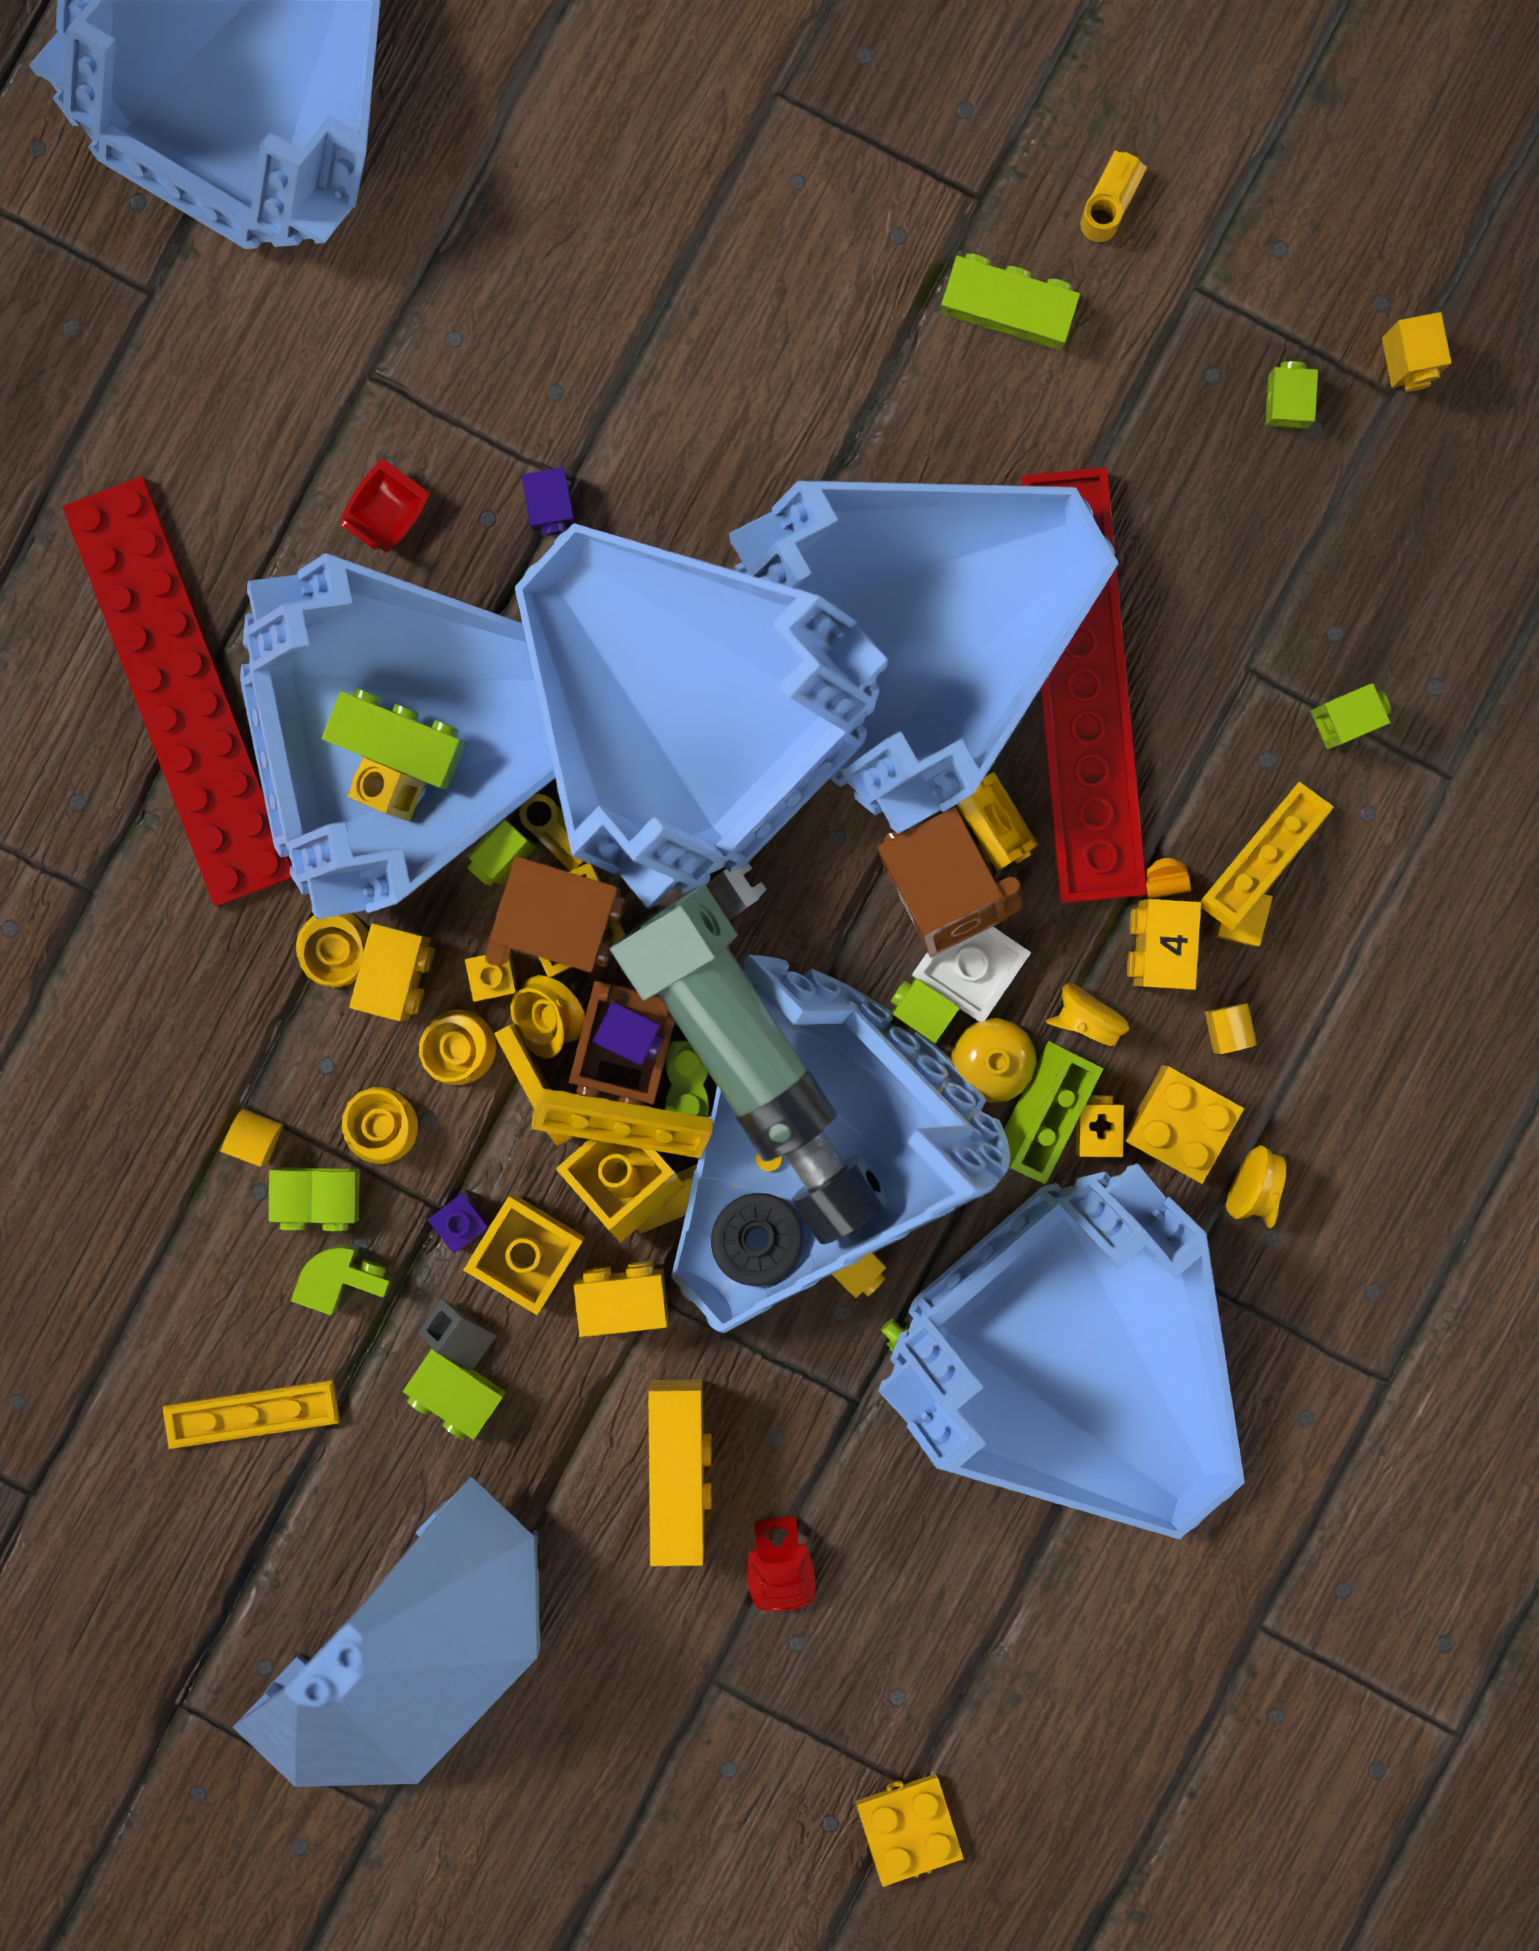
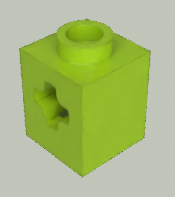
(1291, 396)
(923, 1009)

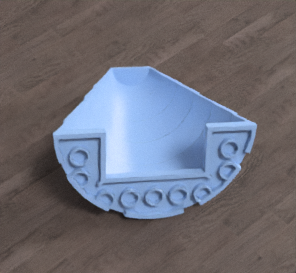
(894, 1106)

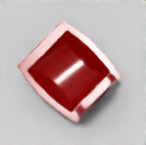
(384, 507)
(781, 1574)

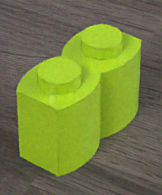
(496, 852)
(687, 1079)
(314, 1196)

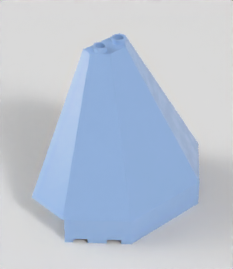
(224, 105)
(961, 596)
(412, 648)
(686, 704)
(1079, 1359)
(414, 1658)

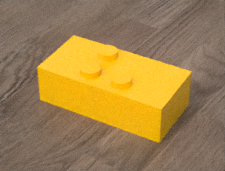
(677, 1472)

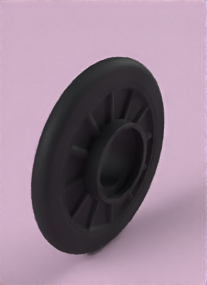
(778, 1255)

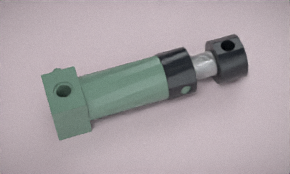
(733, 1033)

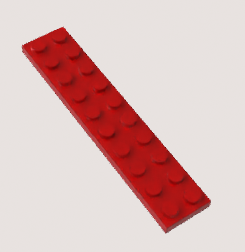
(177, 689)
(1092, 736)

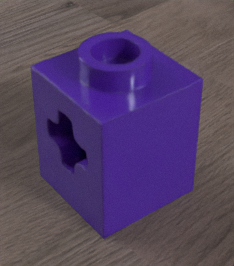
(548, 501)
(629, 1034)
(460, 1221)

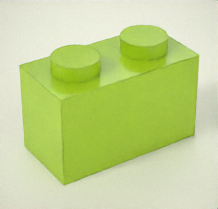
(1351, 715)
(453, 1394)

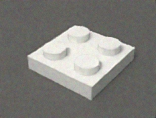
(974, 971)

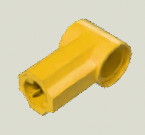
(1112, 195)
(553, 834)

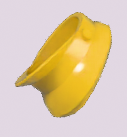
(332, 949)
(546, 1015)
(1089, 1016)
(457, 1047)
(379, 1125)
(1258, 1186)

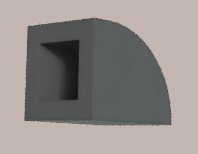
(456, 1334)

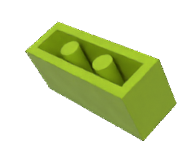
(1009, 301)
(394, 738)
(1049, 1110)

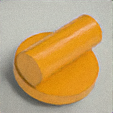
(1167, 878)

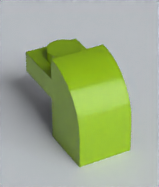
(330, 1271)

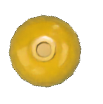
(995, 1058)

